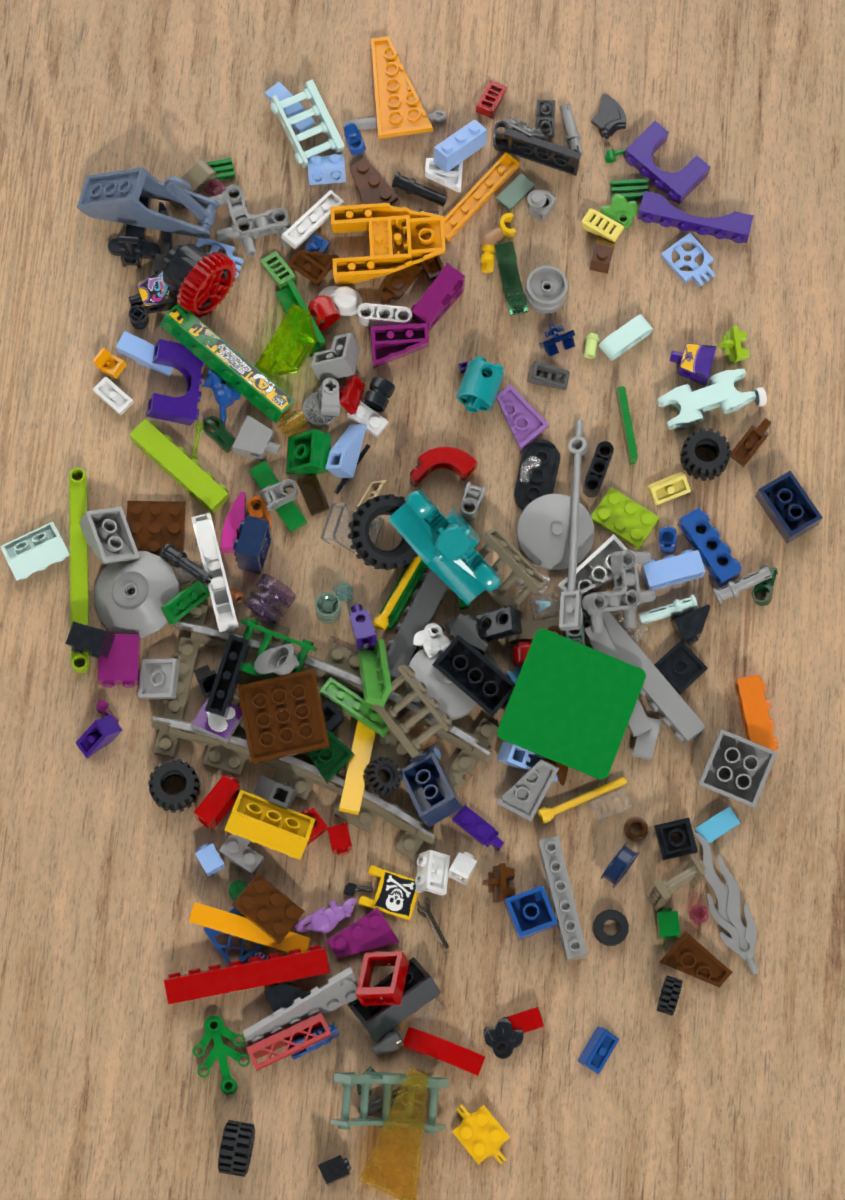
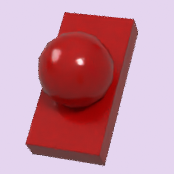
(351, 394)

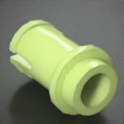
(591, 345)

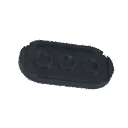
(542, 478)

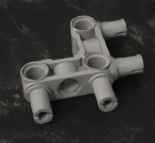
(257, 225)
(626, 585)

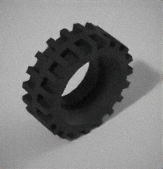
(361, 540)

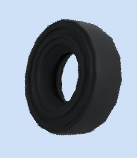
(619, 918)

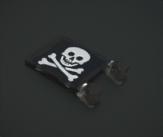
(434, 926)

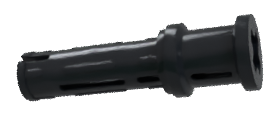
(412, 186)
(180, 559)

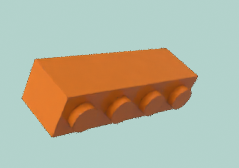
(754, 711)

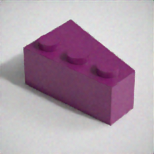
(439, 296)
(397, 341)

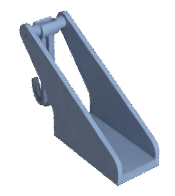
(117, 195)

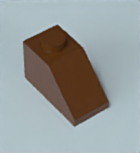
(602, 255)

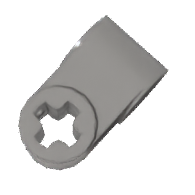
(329, 398)
(278, 495)
(472, 498)

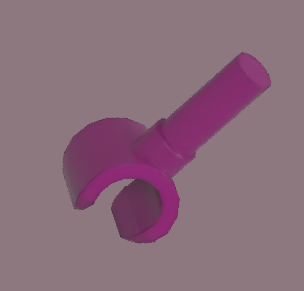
(101, 708)

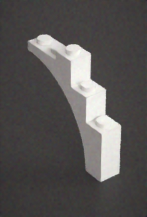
(213, 565)

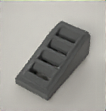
(539, 380)

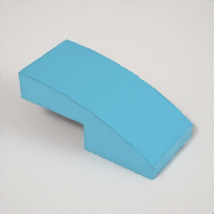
(718, 825)

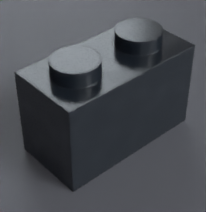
(90, 640)

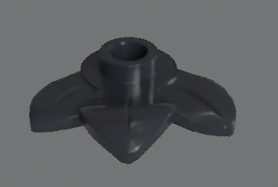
(502, 1035)

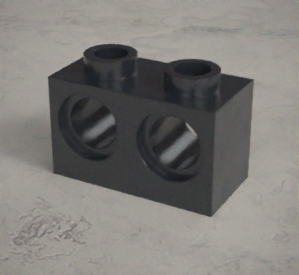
(499, 628)

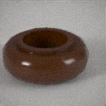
(636, 837)

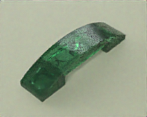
(510, 278)

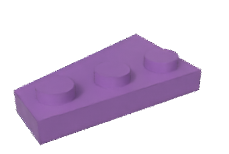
(520, 417)

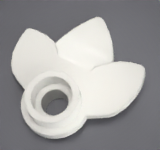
(431, 642)

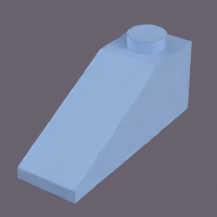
(519, 757)

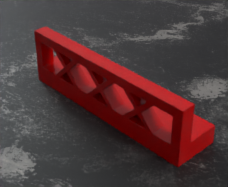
(285, 1037)

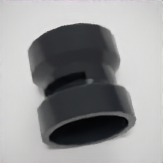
(139, 321)

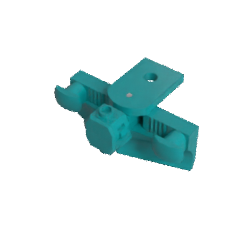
(445, 546)

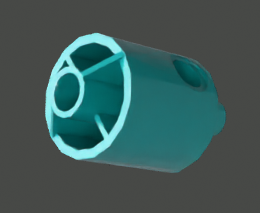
(480, 385)

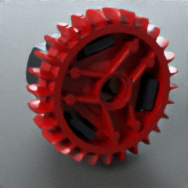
(198, 277)

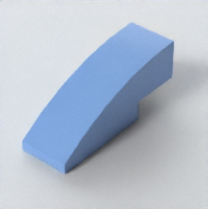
(294, 109)
(141, 352)

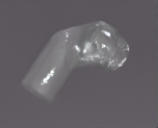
(527, 465)

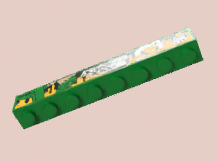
(227, 362)

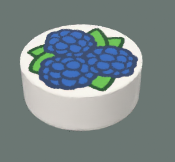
(761, 398)

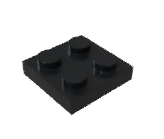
(680, 667)

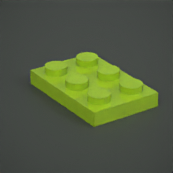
(624, 518)

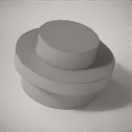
(536, 199)

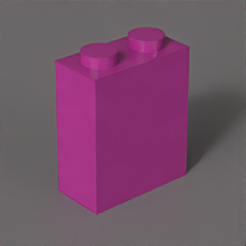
(123, 662)

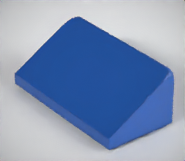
(598, 1050)

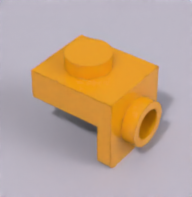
(109, 363)

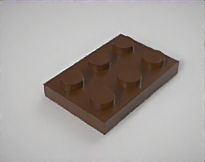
(268, 908)

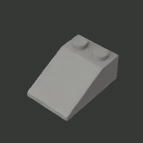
(109, 535)

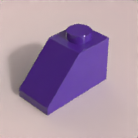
(98, 735)

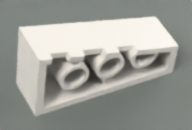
(595, 569)

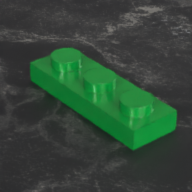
(185, 601)

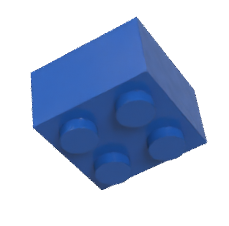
(530, 912)

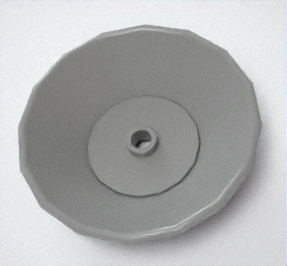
(140, 612)

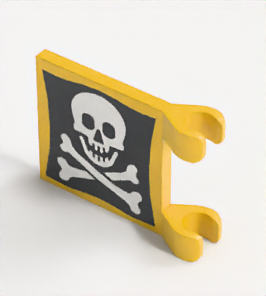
(394, 894)

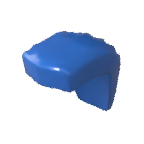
(354, 139)
(667, 539)

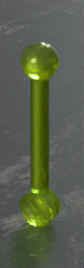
(199, 427)

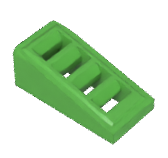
(286, 270)

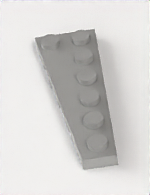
(336, 993)

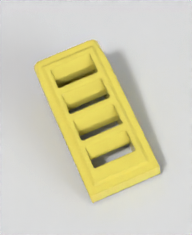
(590, 223)

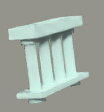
(317, 109)

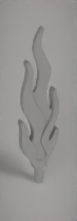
(728, 915)

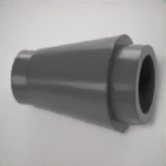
(389, 1043)

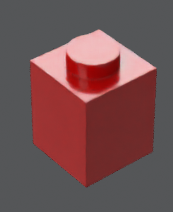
(339, 839)

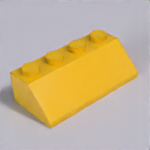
(270, 824)

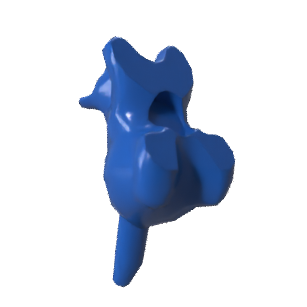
(224, 393)

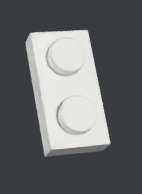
(112, 396)
(374, 422)

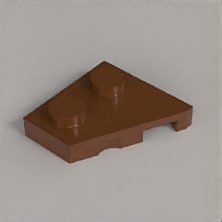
(312, 265)

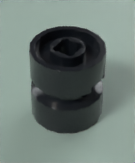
(379, 392)

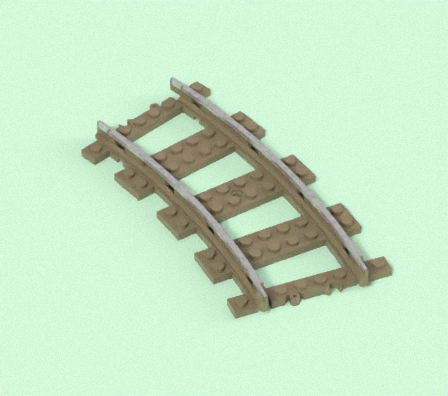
(299, 769)

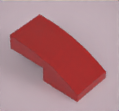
(527, 1020)

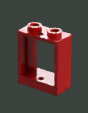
(218, 802)
(382, 995)

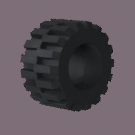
(709, 440)
(170, 769)
(236, 1148)

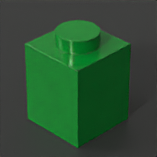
(667, 924)

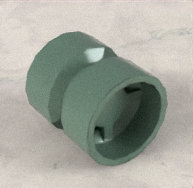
(328, 607)

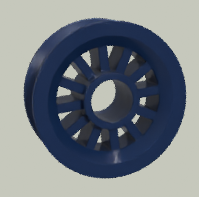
(620, 865)

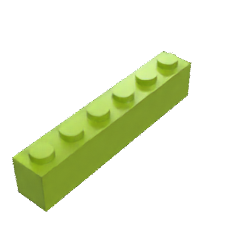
(179, 466)

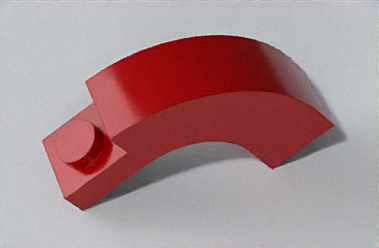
(443, 458)

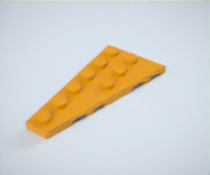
(395, 98)

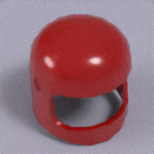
(324, 308)

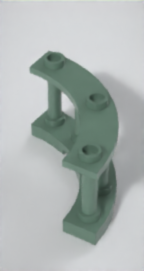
(388, 1080)

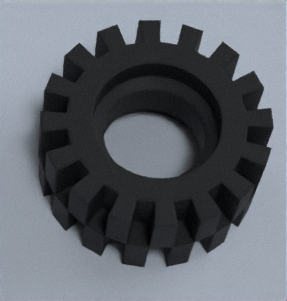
(374, 780)
(669, 995)

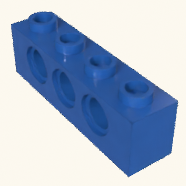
(709, 557)

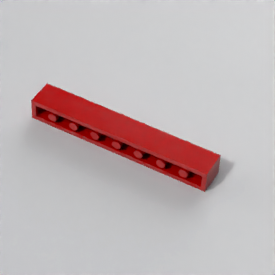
(246, 975)

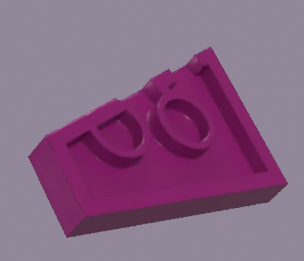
(363, 935)

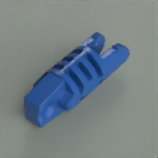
(334, 1032)

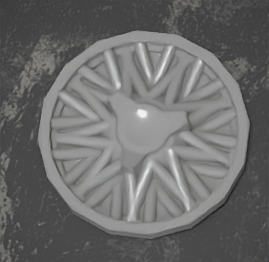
(310, 410)

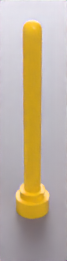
(381, 620)
(546, 814)

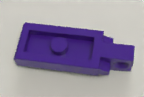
(477, 828)

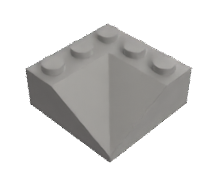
(737, 768)

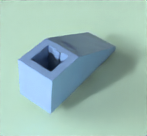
(346, 452)

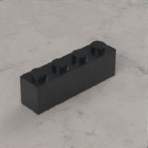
(228, 676)

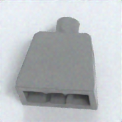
(255, 440)

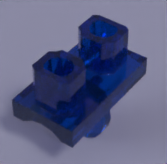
(566, 339)

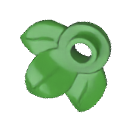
(620, 208)

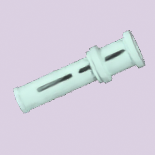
(677, 608)

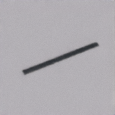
(345, 479)

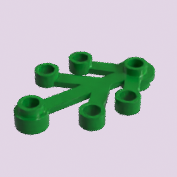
(220, 1050)

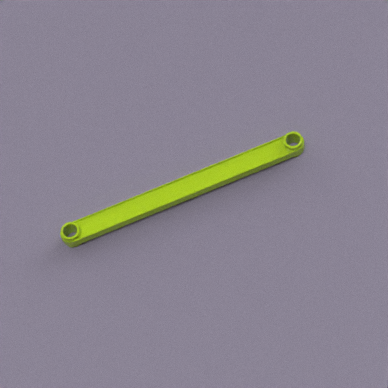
(78, 560)

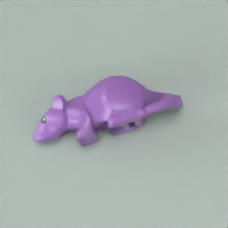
(325, 920)

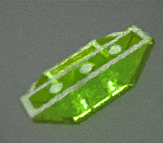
(289, 344)

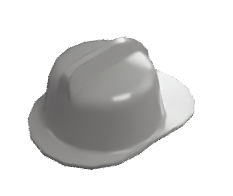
(277, 660)

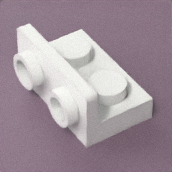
(432, 872)

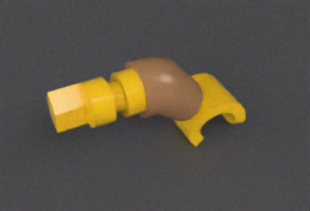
(492, 238)

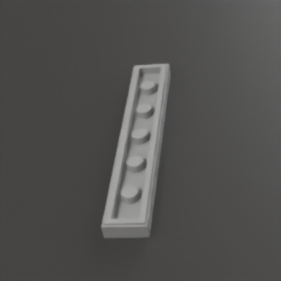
(602, 642)

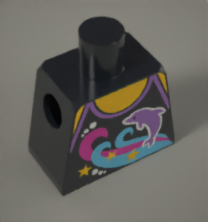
(153, 294)

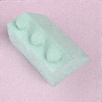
(34, 551)

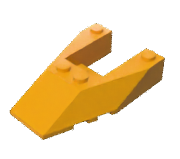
(395, 236)

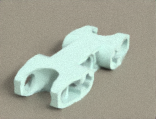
(719, 394)

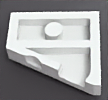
(451, 179)

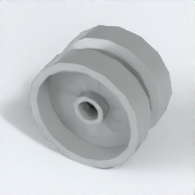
(546, 289)

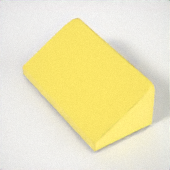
(669, 488)

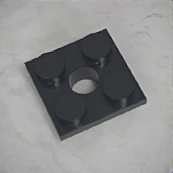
(670, 849)

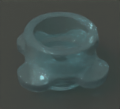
(344, 592)

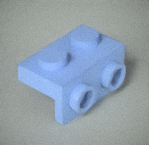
(326, 169)

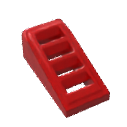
(486, 110)

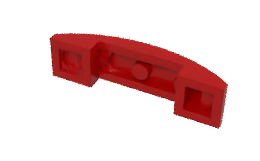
(443, 1051)

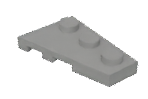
(530, 790)

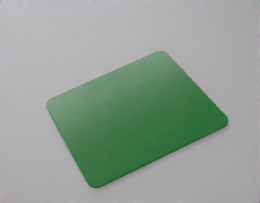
(571, 704)

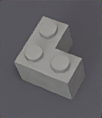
(339, 360)
(238, 851)

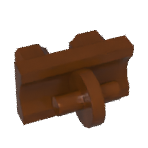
(497, 882)

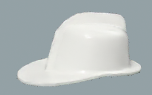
(345, 299)

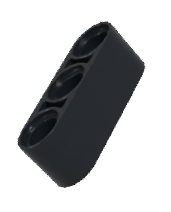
(598, 461)

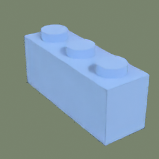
(460, 146)
(673, 570)

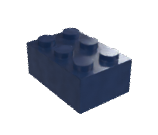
(788, 507)
(252, 544)
(430, 789)

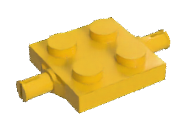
(481, 1134)

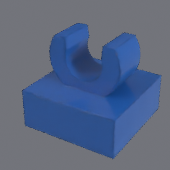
(317, 244)

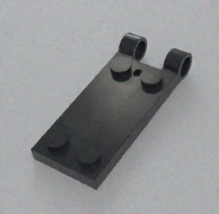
(537, 150)

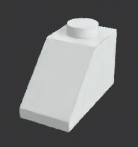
(462, 868)

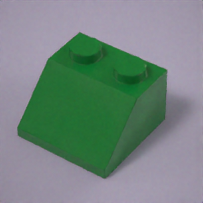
(308, 453)

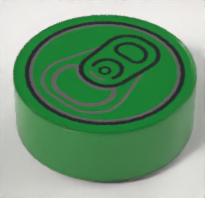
(236, 888)

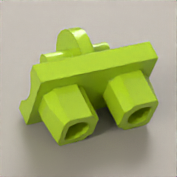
(732, 345)

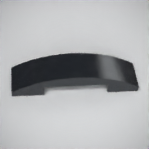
(167, 245)

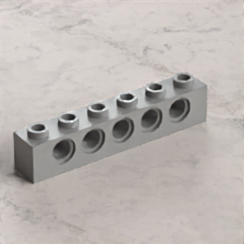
(562, 899)

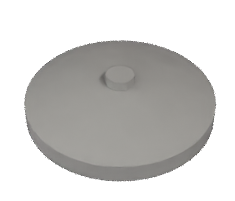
(545, 532)
(450, 697)

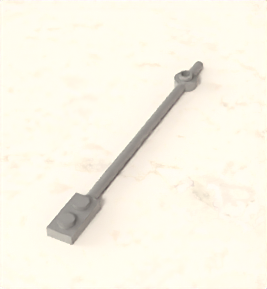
(571, 600)

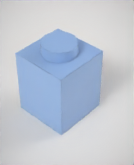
(209, 859)

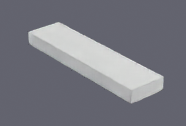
(311, 220)

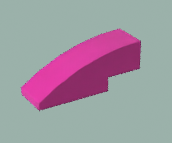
(231, 526)

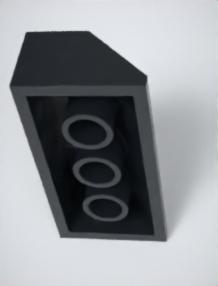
(474, 675)
(417, 992)

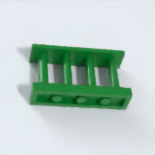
(305, 644)

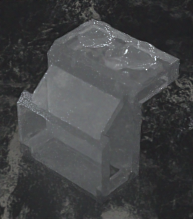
(337, 530)

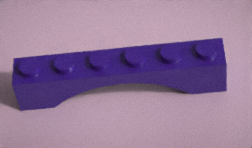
(731, 226)

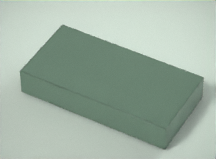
(515, 192)

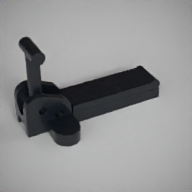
(132, 245)

